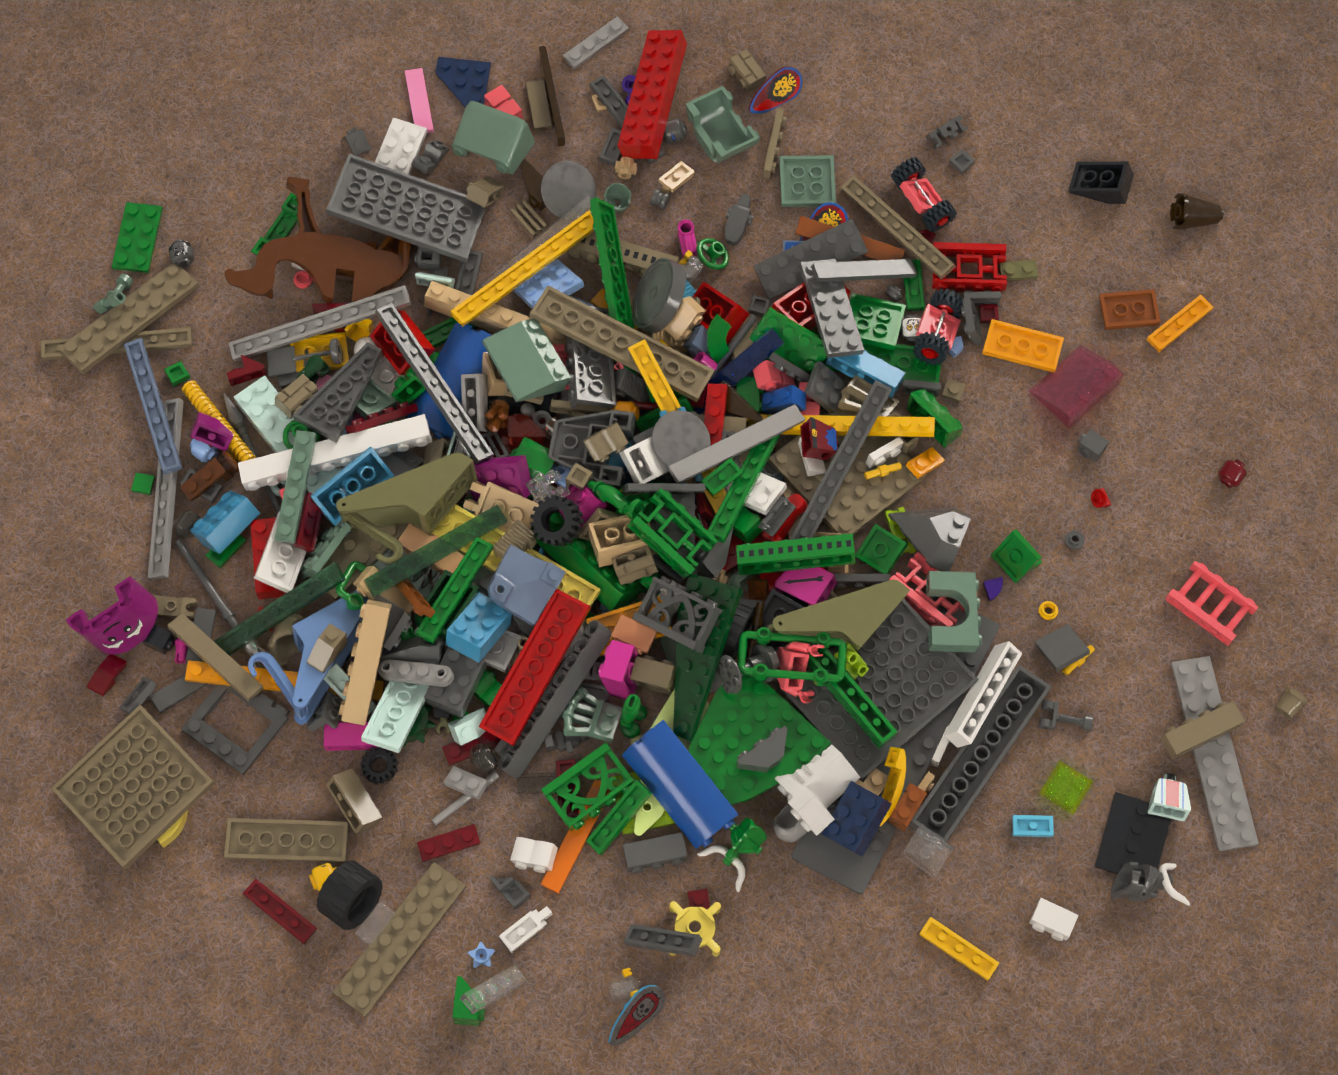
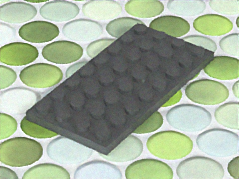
(406, 208)

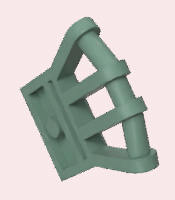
(604, 719)

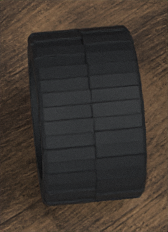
(740, 624)
(349, 895)

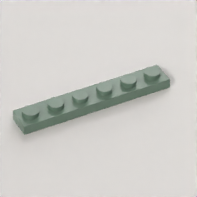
(295, 487)

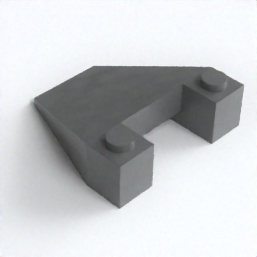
(568, 444)

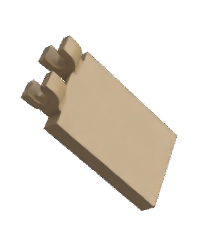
(511, 504)

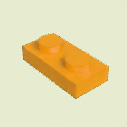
(925, 462)

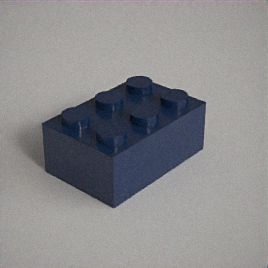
(857, 818)

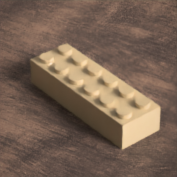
(366, 662)

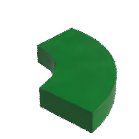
(716, 338)

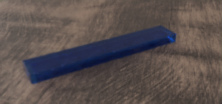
(746, 361)

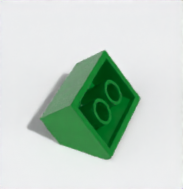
(925, 405)

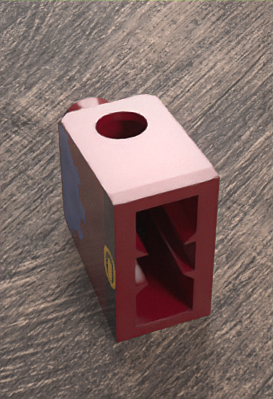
(818, 440)

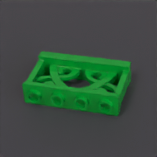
(560, 787)

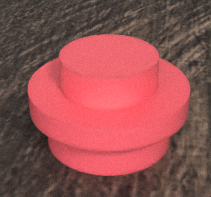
(302, 280)

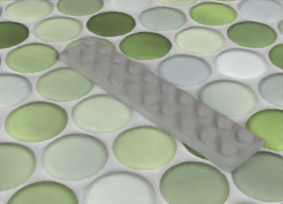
(1216, 759)

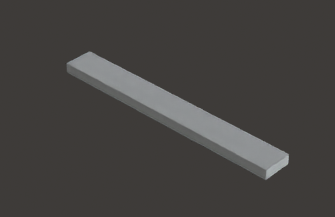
(736, 444)

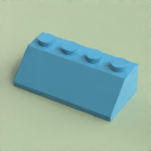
(358, 475)

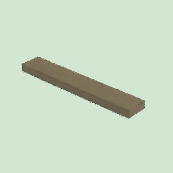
(215, 657)

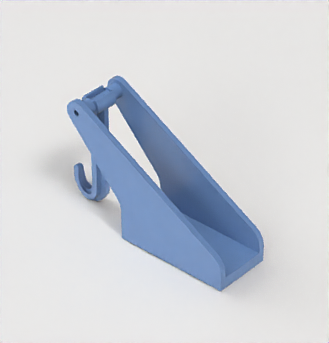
(310, 682)

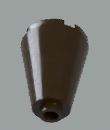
(1194, 212)

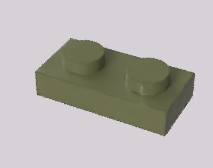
(1019, 270)

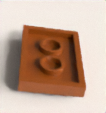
(1129, 309)

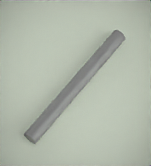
(460, 802)

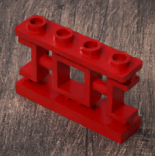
(972, 254)

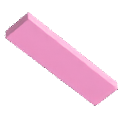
(419, 98)

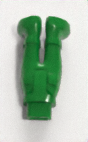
(613, 496)
(632, 711)

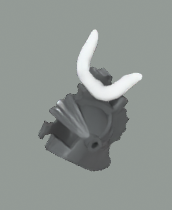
(1141, 882)

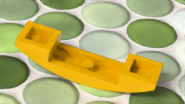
(894, 785)

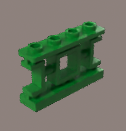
(663, 544)

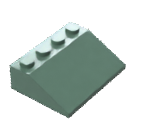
(527, 360)

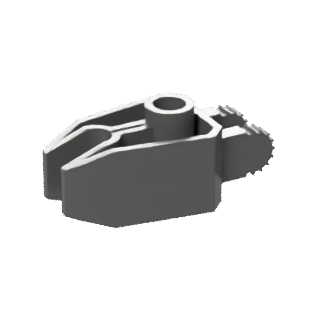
(738, 219)

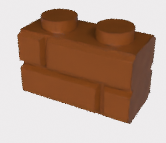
(907, 807)

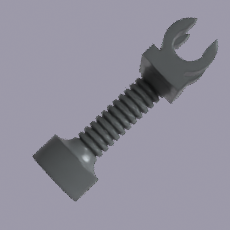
(1085, 722)

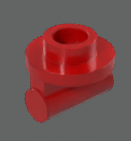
(1100, 499)

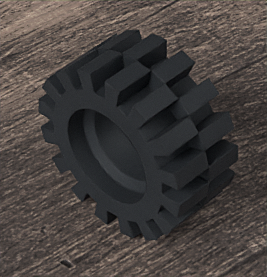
(370, 757)

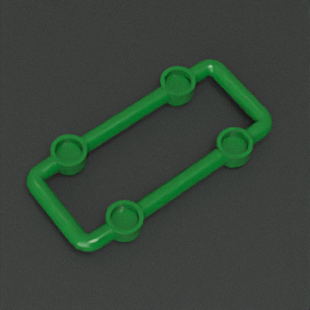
(355, 601)
(819, 676)

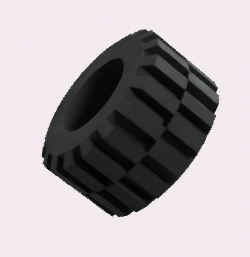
(542, 517)

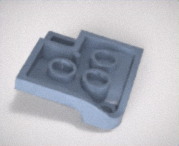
(524, 584)

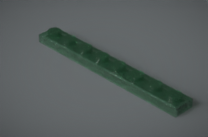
(435, 551)
(281, 609)

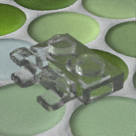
(540, 486)

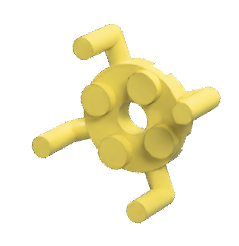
(703, 917)

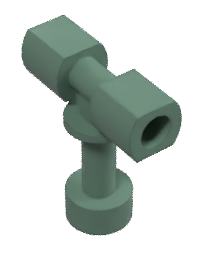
(114, 297)

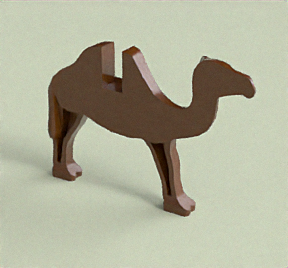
(325, 257)

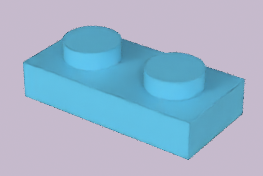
(1032, 826)

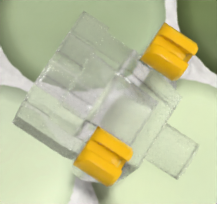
(692, 267)
(624, 987)

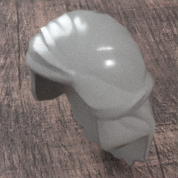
(787, 826)

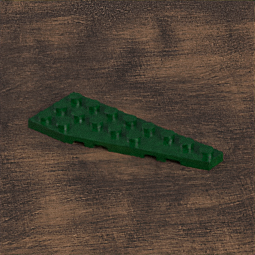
(694, 669)

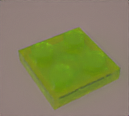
(1066, 787)

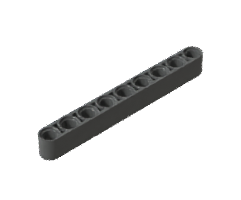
(556, 698)

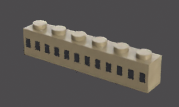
(635, 257)

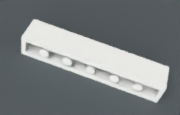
(982, 694)

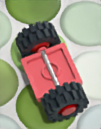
(923, 195)
(938, 327)

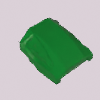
(536, 457)

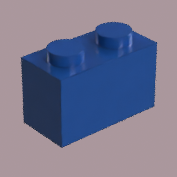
(783, 398)

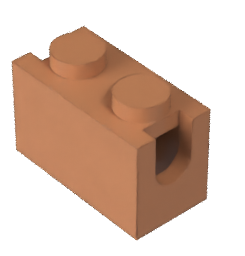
(634, 633)

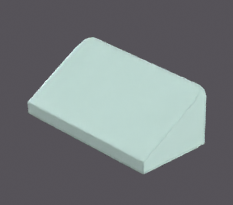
(426, 278)

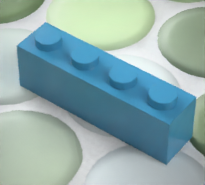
(870, 369)

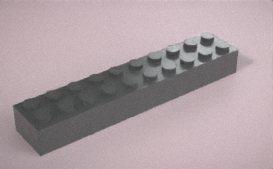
(978, 761)

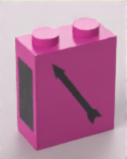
(806, 585)

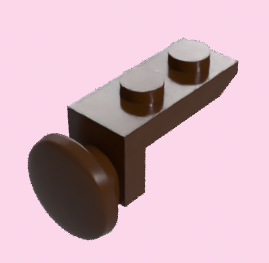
(210, 475)

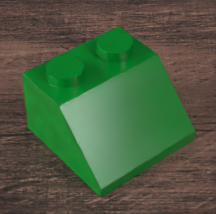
(461, 1013)

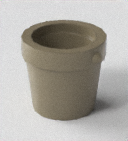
(1290, 703)

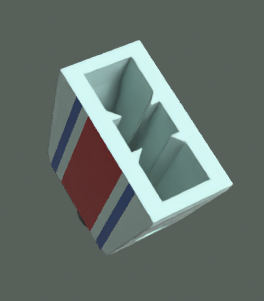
(1170, 799)

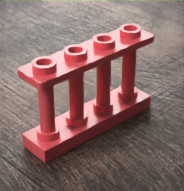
(1209, 621)

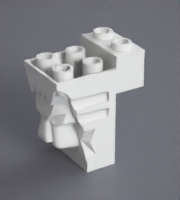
(817, 787)

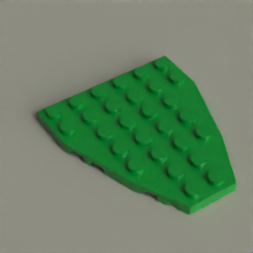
(736, 724)

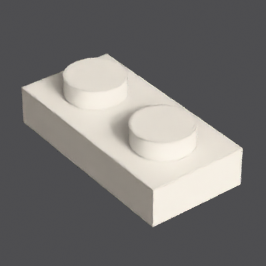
(879, 456)

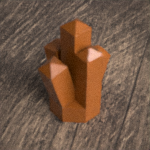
(497, 416)

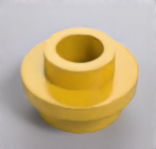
(1048, 604)

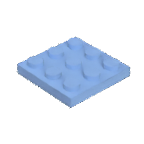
(554, 275)

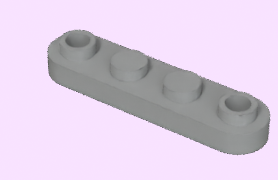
(416, 673)

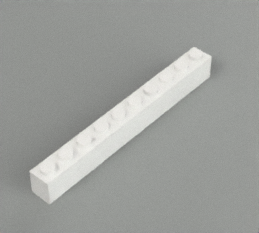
(328, 454)

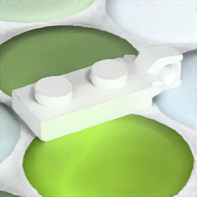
(525, 928)

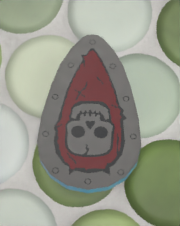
(637, 1013)

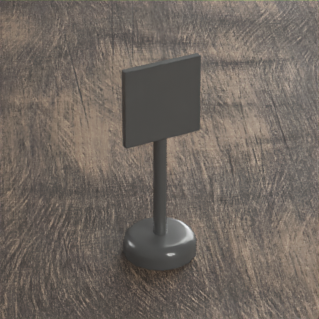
(283, 360)

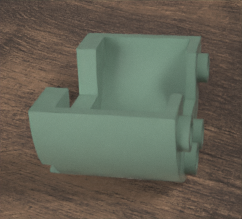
(718, 126)

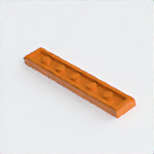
(571, 848)

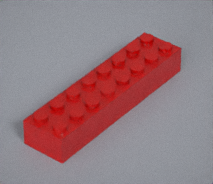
(652, 94)

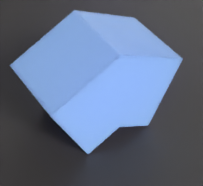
(957, 347)

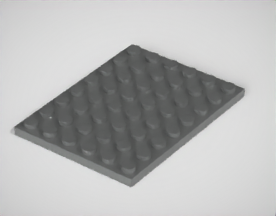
(903, 683)

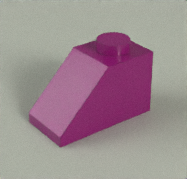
(211, 431)

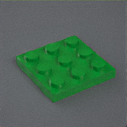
(877, 320)

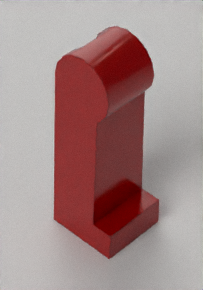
(801, 505)

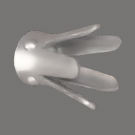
(253, 648)

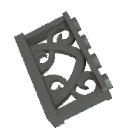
(688, 636)

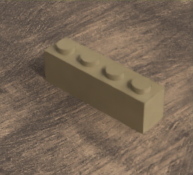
(1202, 729)

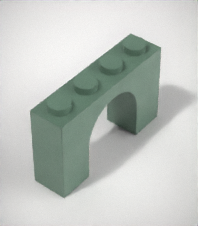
(963, 588)

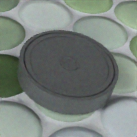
(658, 295)

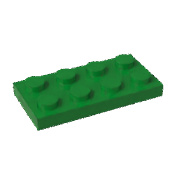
(137, 237)
(800, 345)

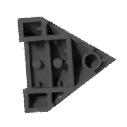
(934, 533)

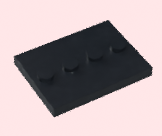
(1131, 835)

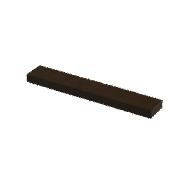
(552, 96)

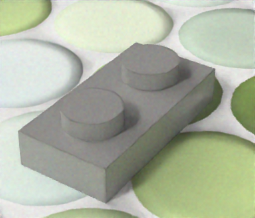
(466, 782)

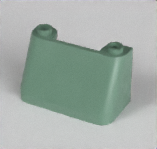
(493, 136)

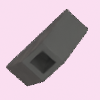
(765, 753)

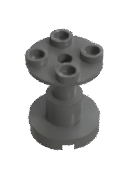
(731, 674)

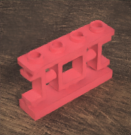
(924, 604)

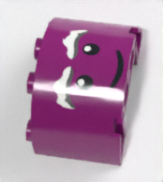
(121, 624)

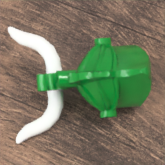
(745, 839)

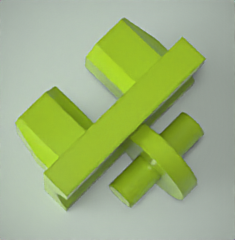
(854, 663)

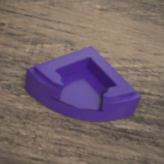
(993, 587)

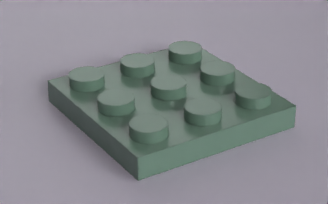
(807, 180)
(322, 552)

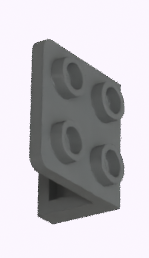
(398, 621)

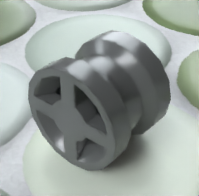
(660, 199)

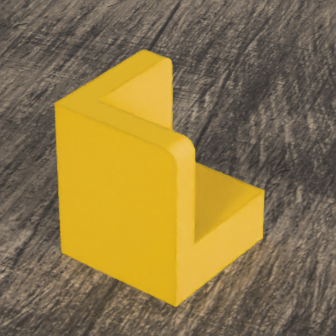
(359, 329)

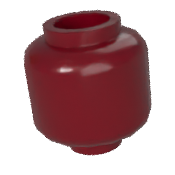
(1232, 473)

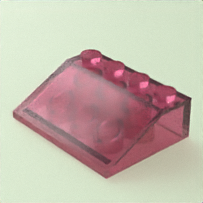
(1077, 385)

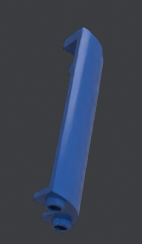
(459, 356)
(680, 785)

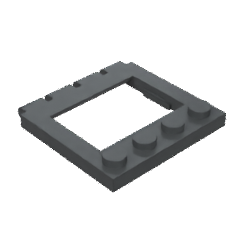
(222, 746)

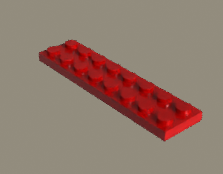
(534, 667)

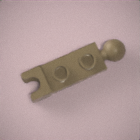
(172, 607)

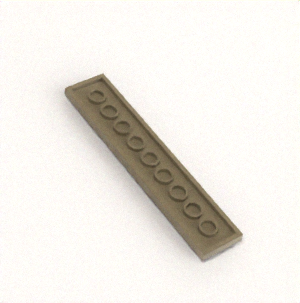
(614, 338)

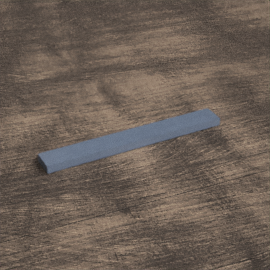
(153, 406)

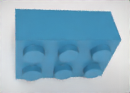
(224, 521)
(478, 628)

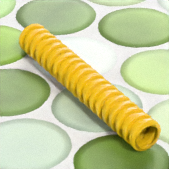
(205, 406)

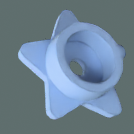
(485, 960)

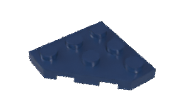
(464, 78)

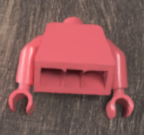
(795, 658)

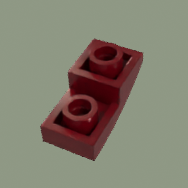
(105, 675)

